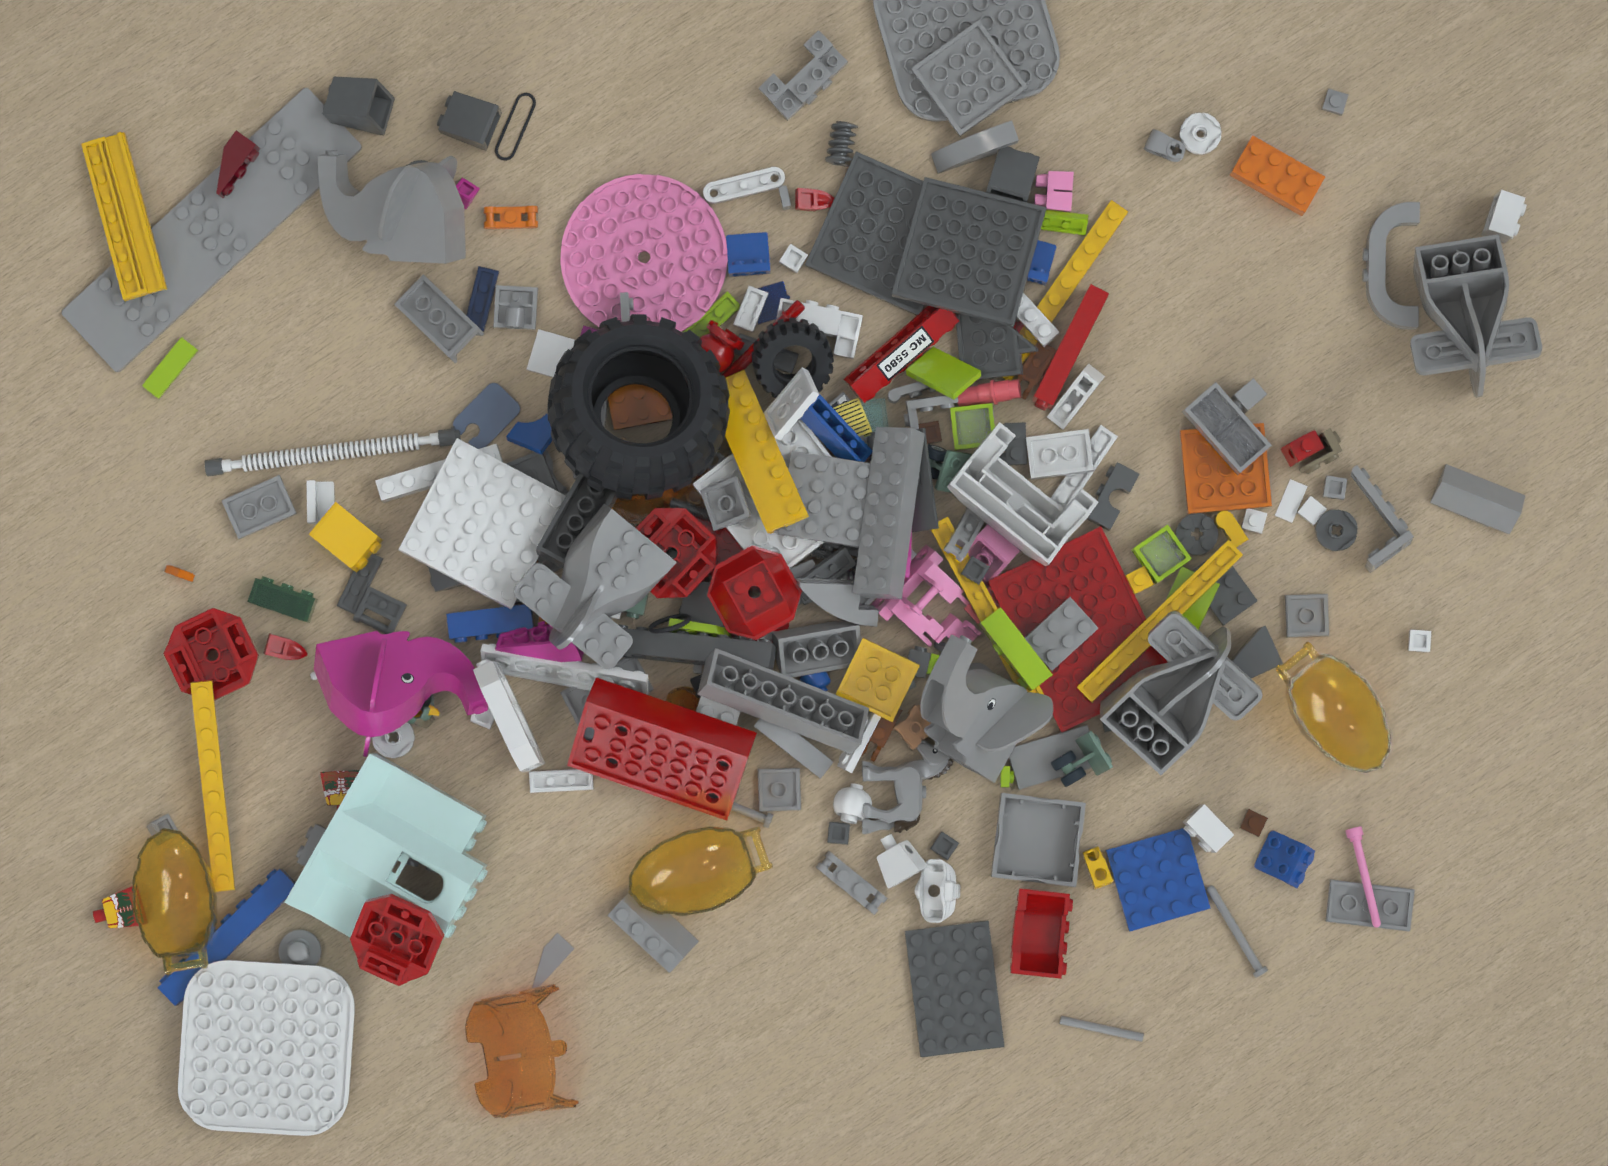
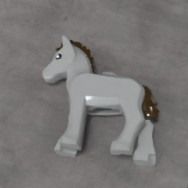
(908, 789)

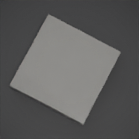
(1307, 615)
(779, 789)

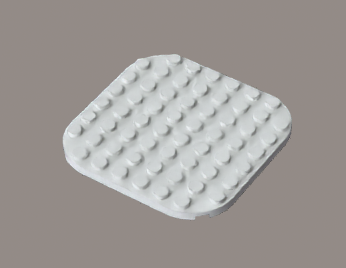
(266, 1047)

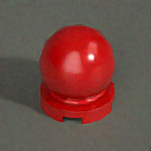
(721, 344)

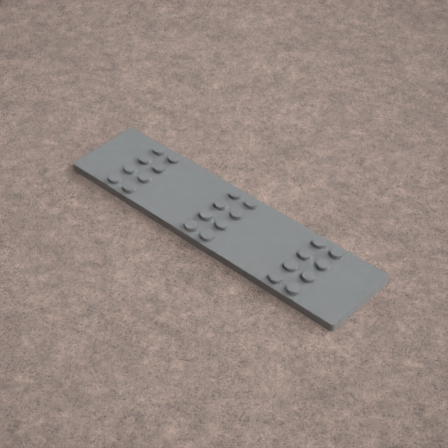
(212, 234)

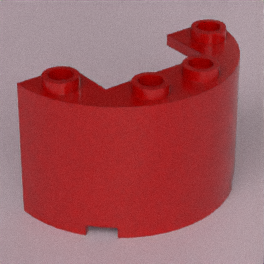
(1040, 933)

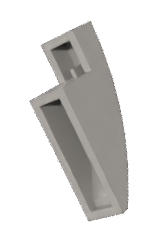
(975, 147)
(839, 600)
(796, 747)

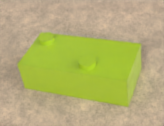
(1015, 650)

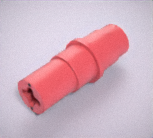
(990, 393)

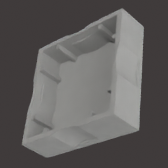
(1038, 839)

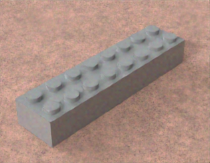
(888, 513)
(783, 701)

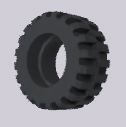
(785, 335)

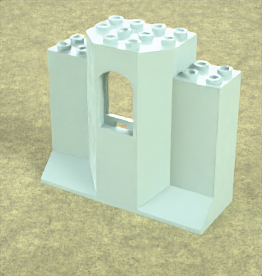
(385, 821)

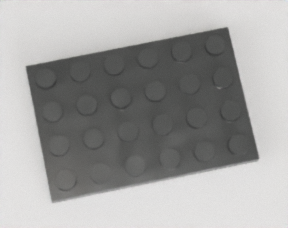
(954, 989)

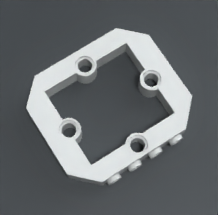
(508, 715)

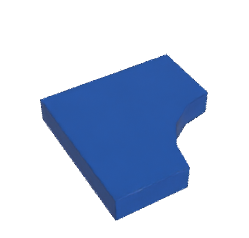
(532, 435)

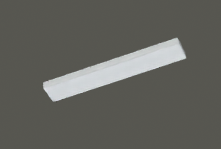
(1073, 483)

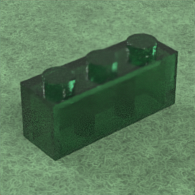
(282, 599)

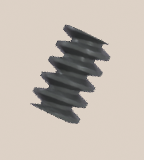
(840, 143)

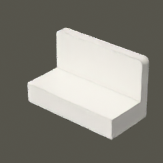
(319, 499)

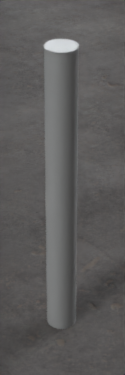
(1101, 1028)

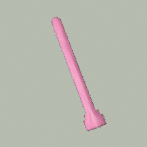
(1355, 837)

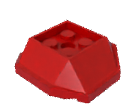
(694, 547)
(748, 615)
(193, 641)
(386, 954)

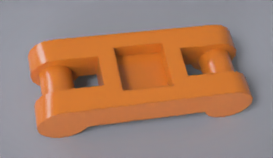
(510, 217)

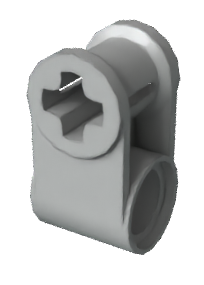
(1161, 145)

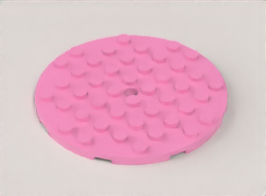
(651, 217)

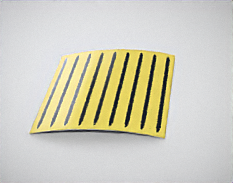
(854, 416)

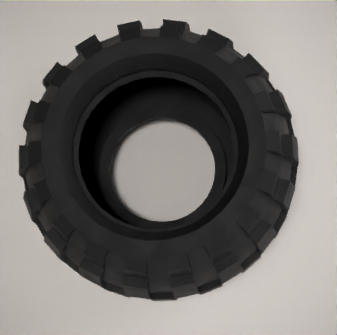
(648, 356)

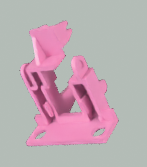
(911, 614)

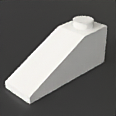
(1075, 396)

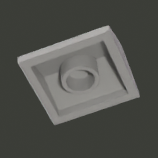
(726, 503)

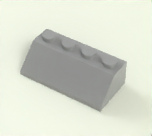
(816, 647)
(656, 933)

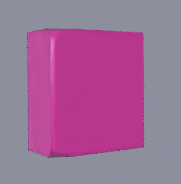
(466, 191)

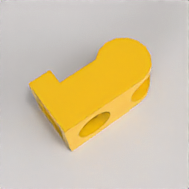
(1228, 524)
(1097, 868)

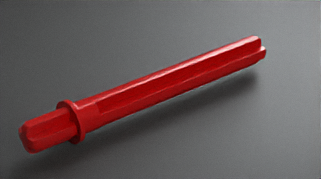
(746, 358)

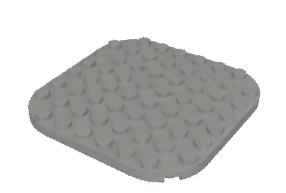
(920, 27)

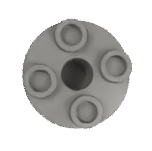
(300, 948)

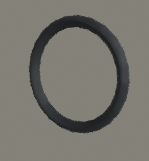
(670, 628)

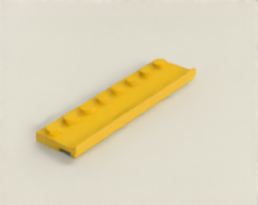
(124, 216)
(760, 458)

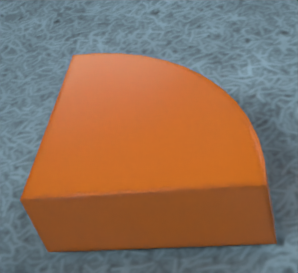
(179, 573)

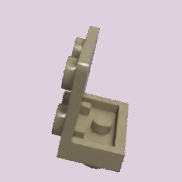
(1331, 443)

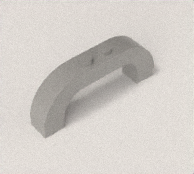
(1375, 256)

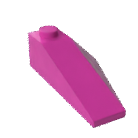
(536, 644)

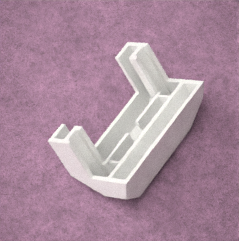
(1014, 504)

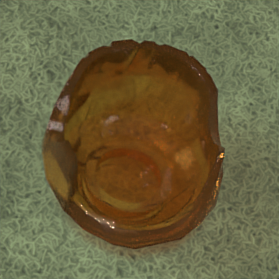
(684, 697)

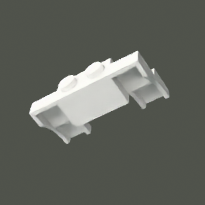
(832, 322)

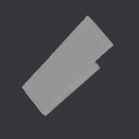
(1478, 499)

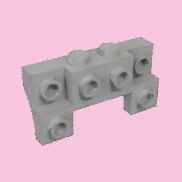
(809, 81)

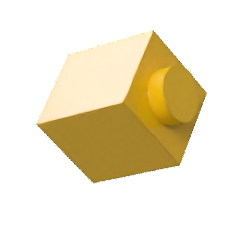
(1139, 580)

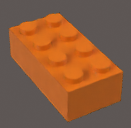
(1277, 175)

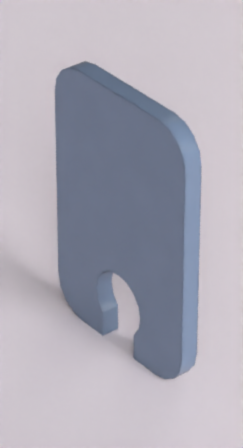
(491, 412)

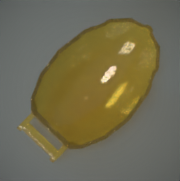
(1337, 710)
(697, 870)
(174, 900)

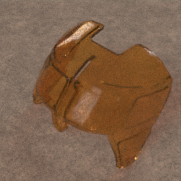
(514, 1026)

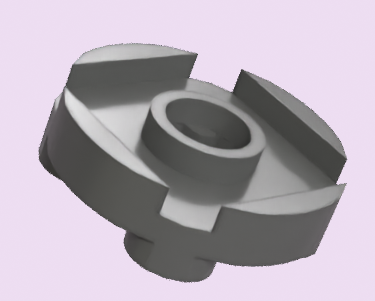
(1338, 518)
(1205, 525)

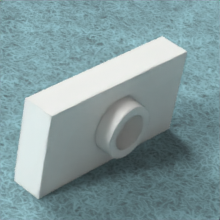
(750, 309)

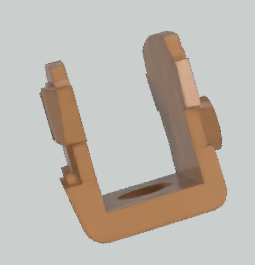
(912, 728)

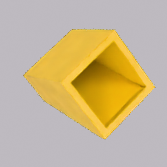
(346, 537)

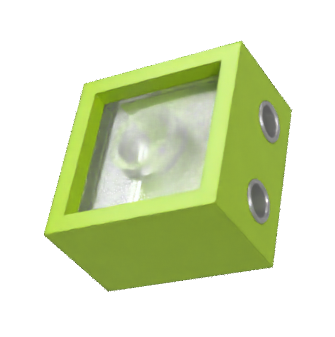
(971, 425)
(1161, 554)

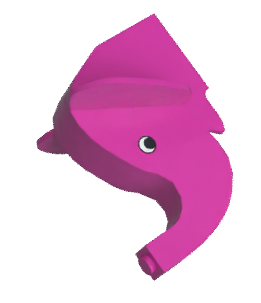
(383, 679)

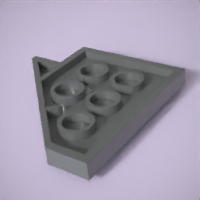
(991, 347)

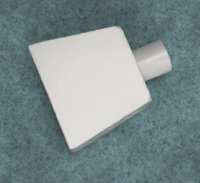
(899, 861)

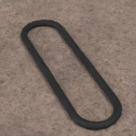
(523, 130)

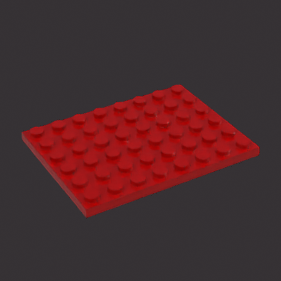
(1096, 583)

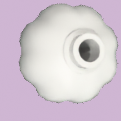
(849, 803)

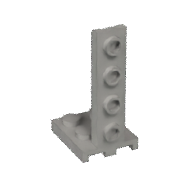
(925, 404)
(1386, 510)

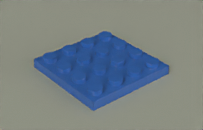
(1158, 879)

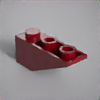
(236, 157)

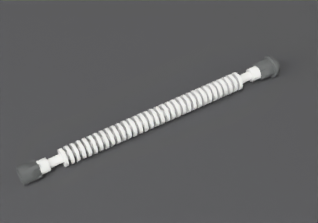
(219, 466)

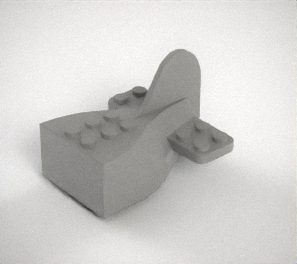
(1466, 296)
(602, 575)
(1168, 704)

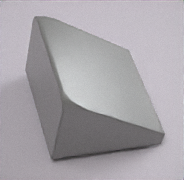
(163, 822)

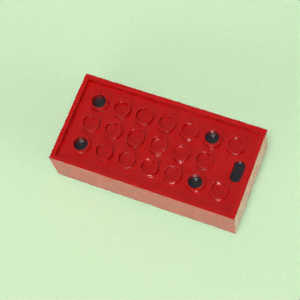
(661, 748)

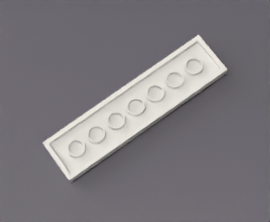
(568, 674)

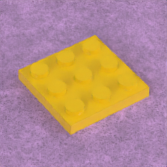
(877, 679)

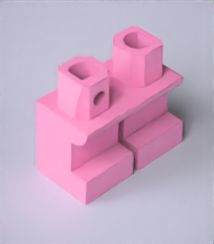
(1058, 190)

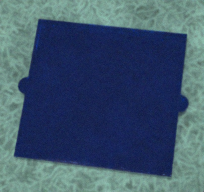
(775, 293)

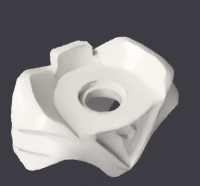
(940, 907)

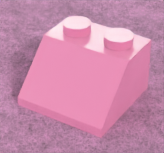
(993, 551)

